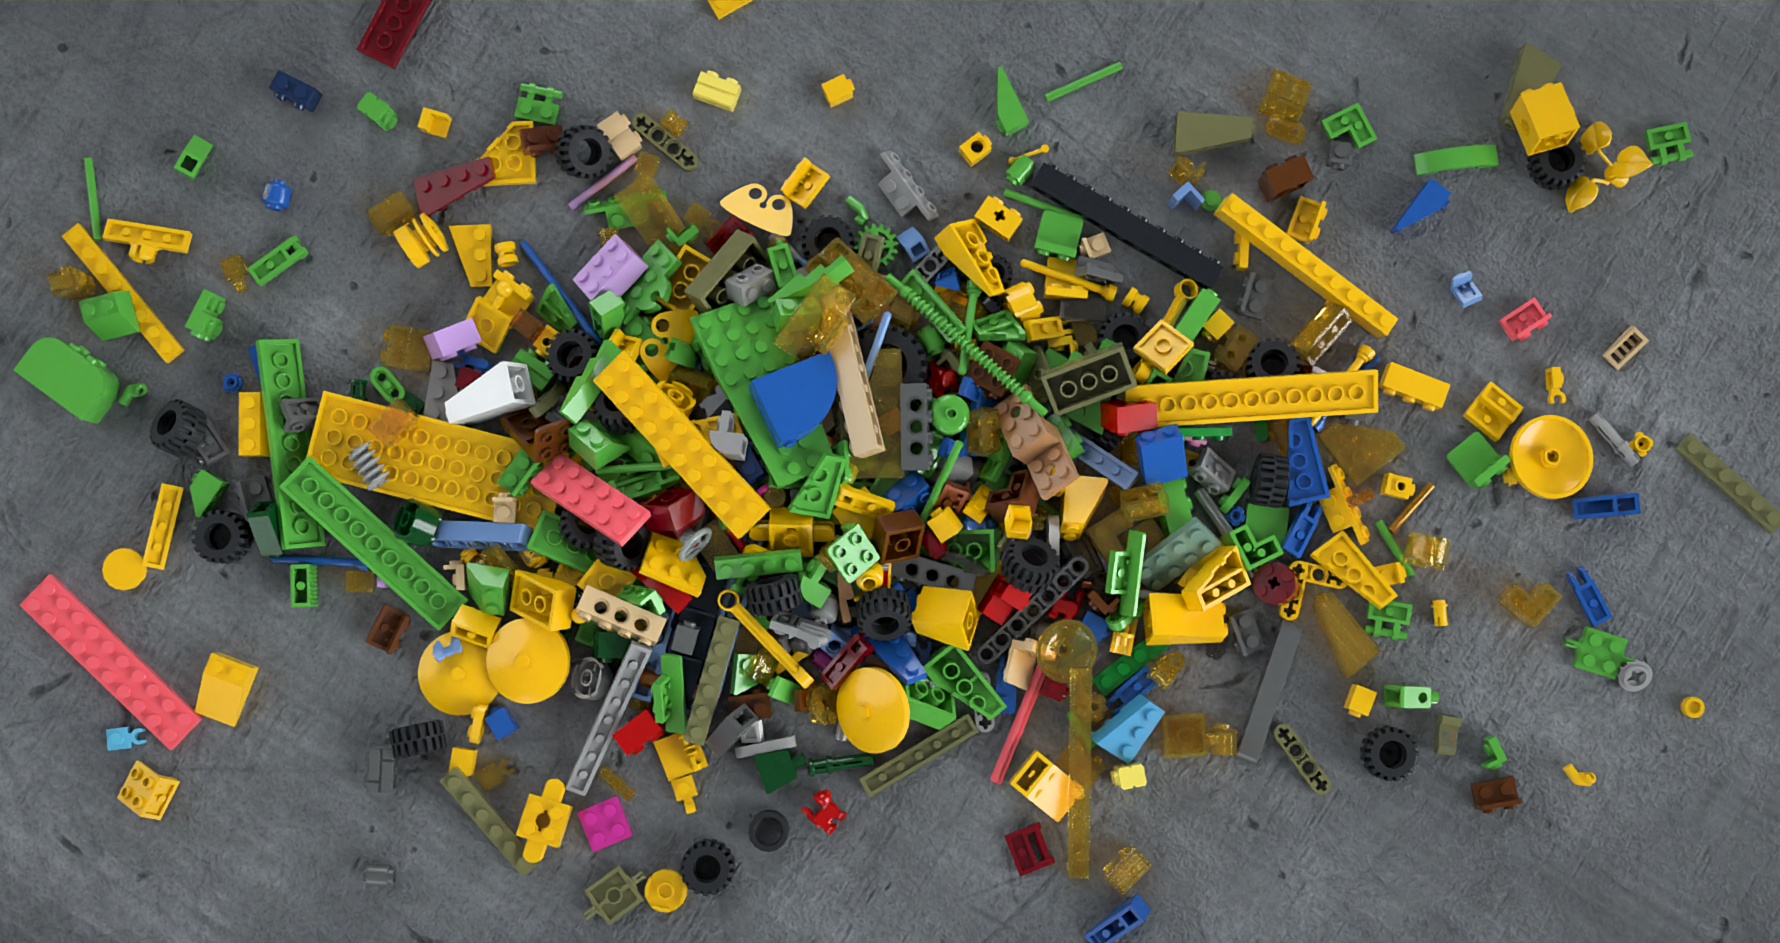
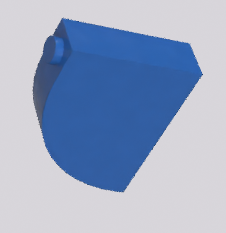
(796, 398)

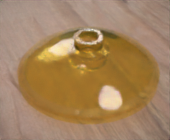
(1078, 651)

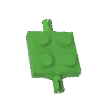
(1599, 652)

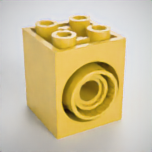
(1544, 118)

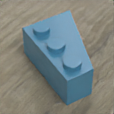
(1129, 728)

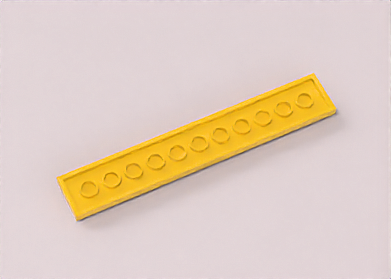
(1261, 397)

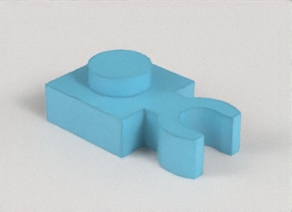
(122, 738)

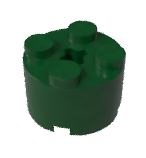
(417, 523)

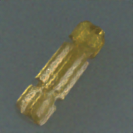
(617, 784)

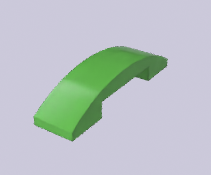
(1455, 158)
(647, 484)

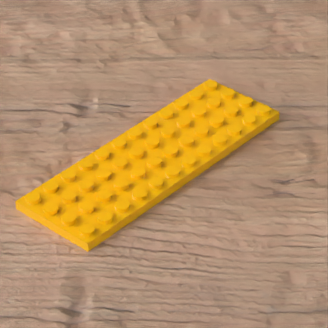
(432, 462)

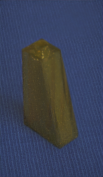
(1344, 635)

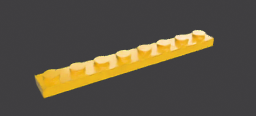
(114, 281)

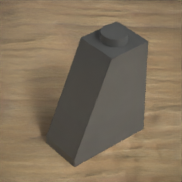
(731, 730)

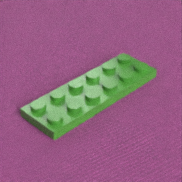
(549, 544)

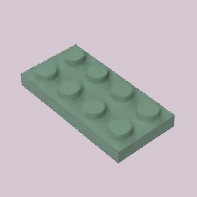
(1177, 554)

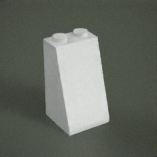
(492, 395)

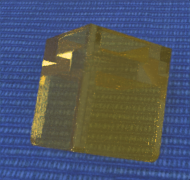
(359, 581)

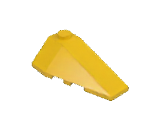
(965, 247)

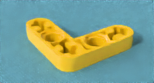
(1307, 576)

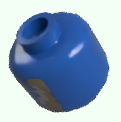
(276, 195)

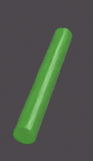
(1393, 546)

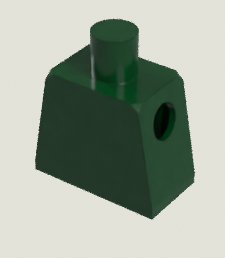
(778, 768)

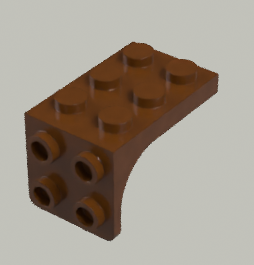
(537, 436)

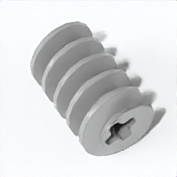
(368, 466)

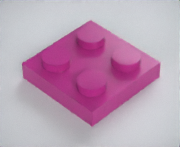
(605, 823)

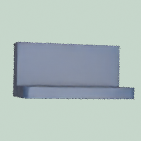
(1187, 193)

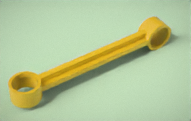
(1143, 368)
(767, 641)

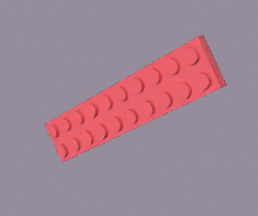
(111, 661)

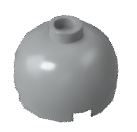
(591, 679)

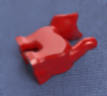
(941, 379)
(1067, 607)
(825, 815)

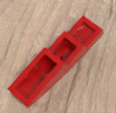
(671, 596)

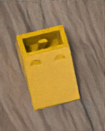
(1043, 785)

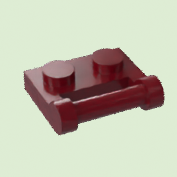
(1022, 850)

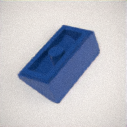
(949, 279)

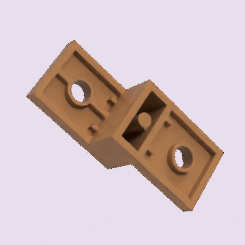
(1036, 445)

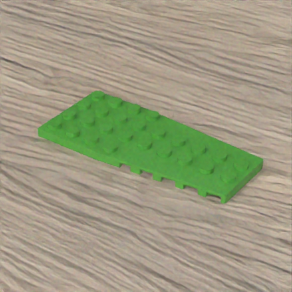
(740, 350)

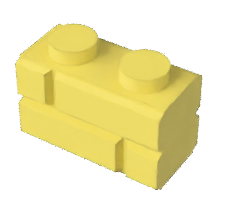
(717, 90)
(1128, 775)

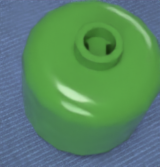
(949, 415)

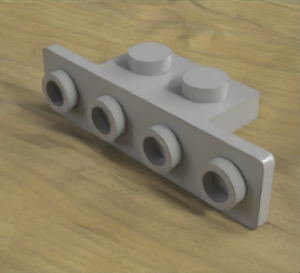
(902, 190)

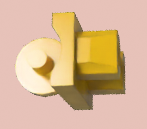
(1123, 640)

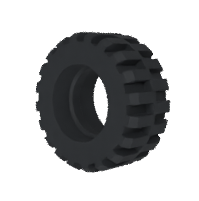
(910, 347)

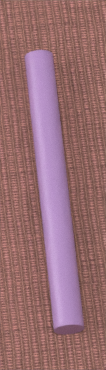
(603, 182)

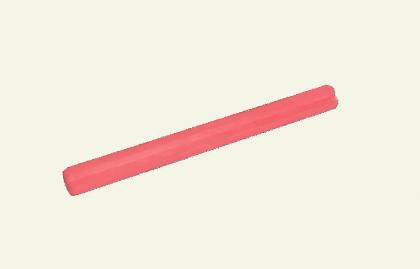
(1018, 726)

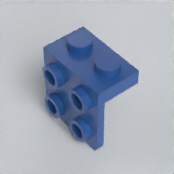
(909, 493)

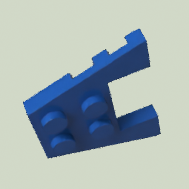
(975, 395)

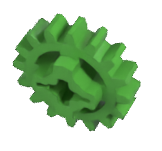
(888, 244)

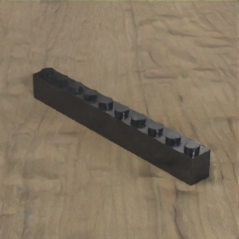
(1126, 227)

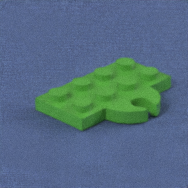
(651, 283)

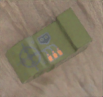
(1446, 734)

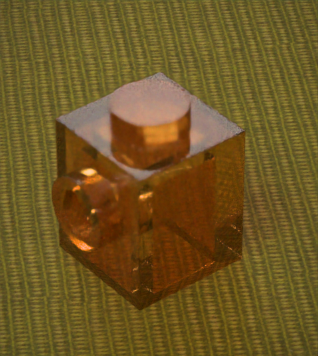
(527, 325)

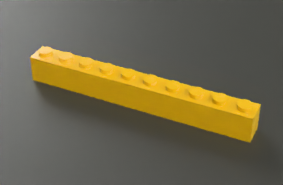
(1305, 265)

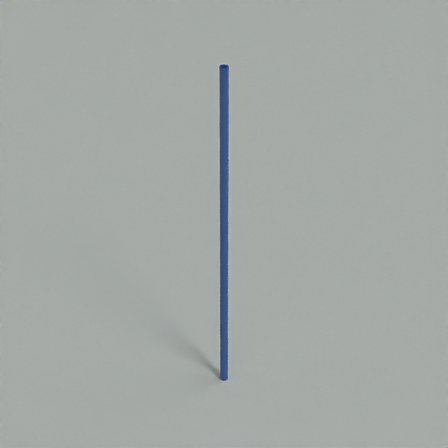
(550, 279)

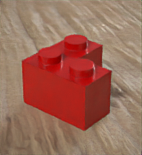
(1126, 417)
(1001, 600)
(639, 731)

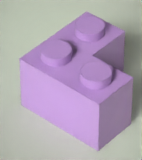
(448, 340)

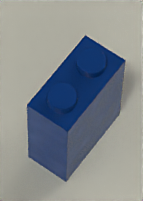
(1161, 455)

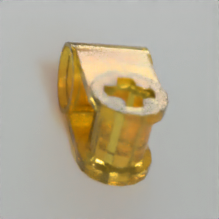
(1164, 672)

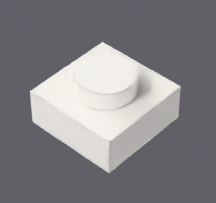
(754, 733)

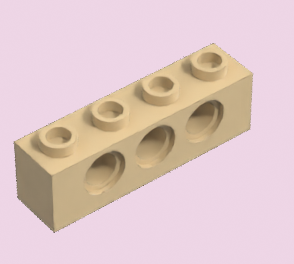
(613, 605)

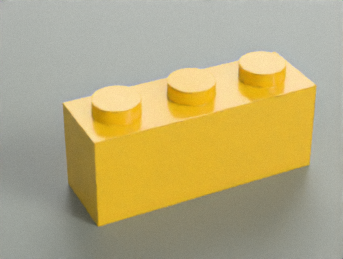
(1413, 386)

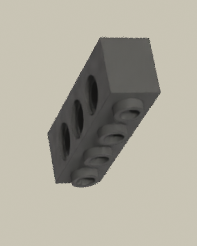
(909, 394)
(944, 569)

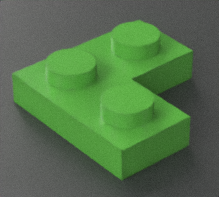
(1351, 121)

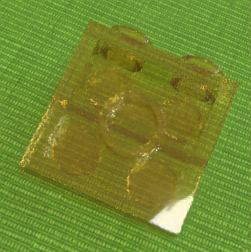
(405, 348)

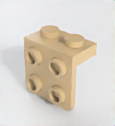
(1021, 663)

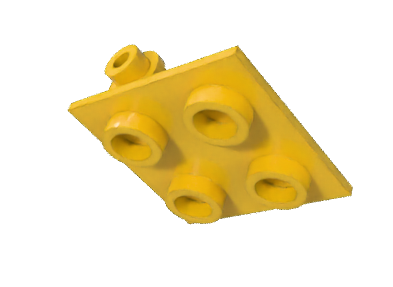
(679, 756)

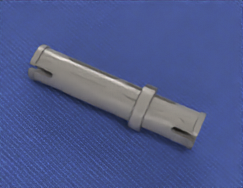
(1611, 436)

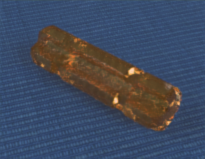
(1360, 497)

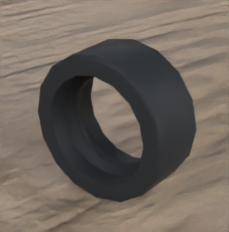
(766, 846)

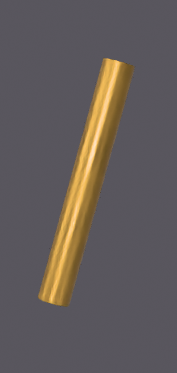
(1411, 507)

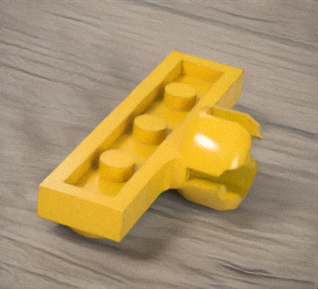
(146, 239)

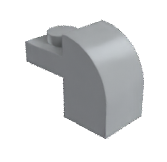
(726, 442)

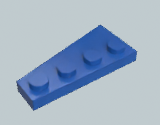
(1306, 472)
(898, 657)

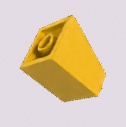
(1079, 505)
(946, 616)

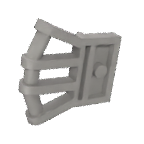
(802, 628)

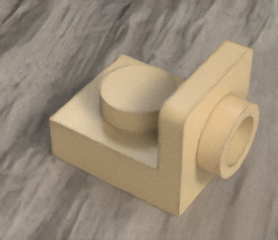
(1094, 246)
(505, 508)
(460, 577)

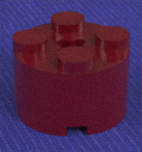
(1269, 573)

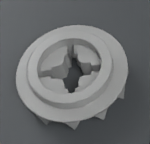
(1644, 676)

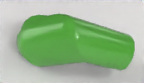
(859, 208)
(131, 392)

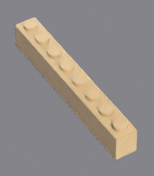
(855, 394)

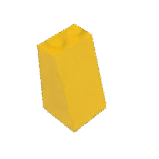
(1170, 622)

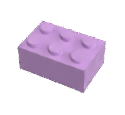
(612, 269)

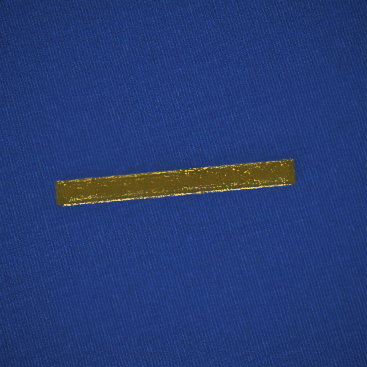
(1079, 772)

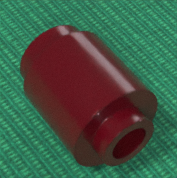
(933, 545)

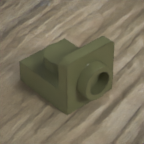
(953, 357)

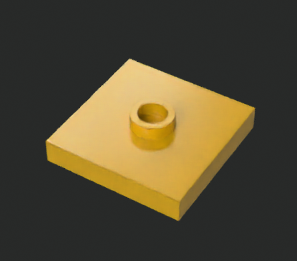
(1163, 346)

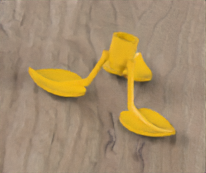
(1629, 163)

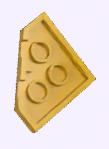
(508, 157)
(664, 565)

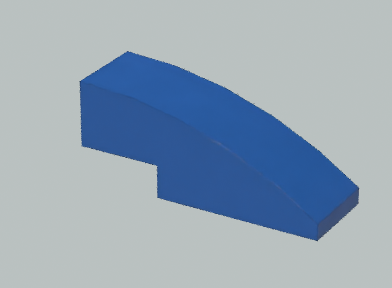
(1606, 506)

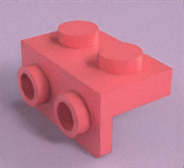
(1524, 319)

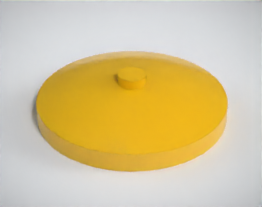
(1551, 457)
(527, 661)
(457, 680)
(873, 710)

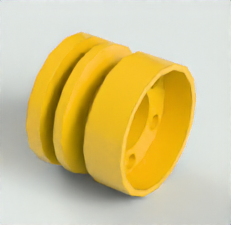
(421, 240)

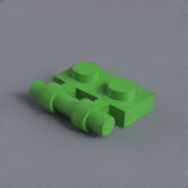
(538, 111)
(1666, 137)
(1394, 613)

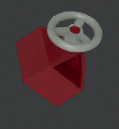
(675, 516)

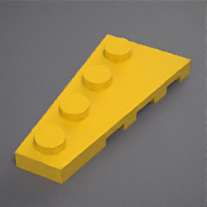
(1354, 569)

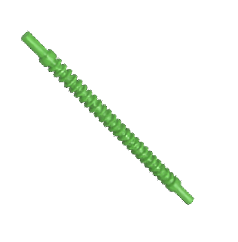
(1025, 396)

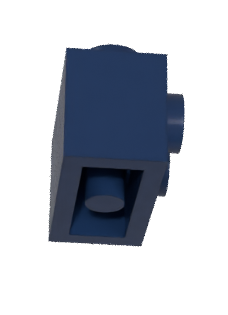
(299, 93)
(753, 467)

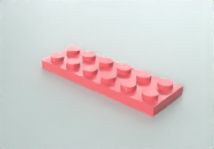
(591, 499)

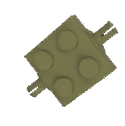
(614, 895)

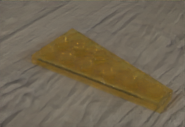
(886, 396)

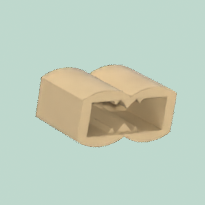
(620, 136)

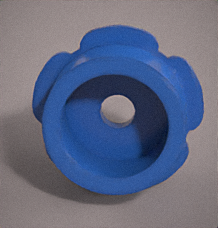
(238, 383)
(1240, 516)

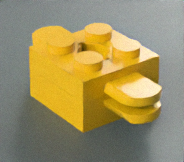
(781, 537)
(544, 821)

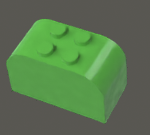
(70, 377)

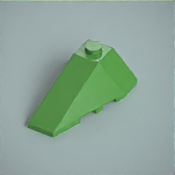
(958, 675)

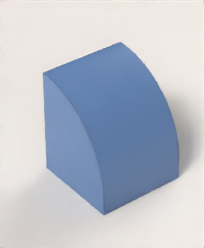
(913, 244)

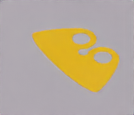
(749, 210)
(678, 328)

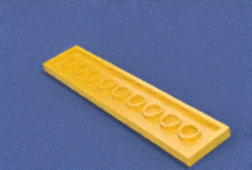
(682, 444)

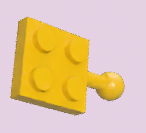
(490, 319)
(604, 579)

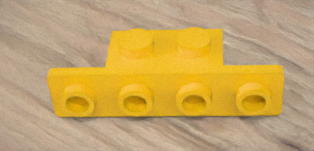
(1337, 510)

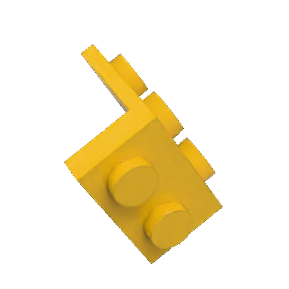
(518, 299)

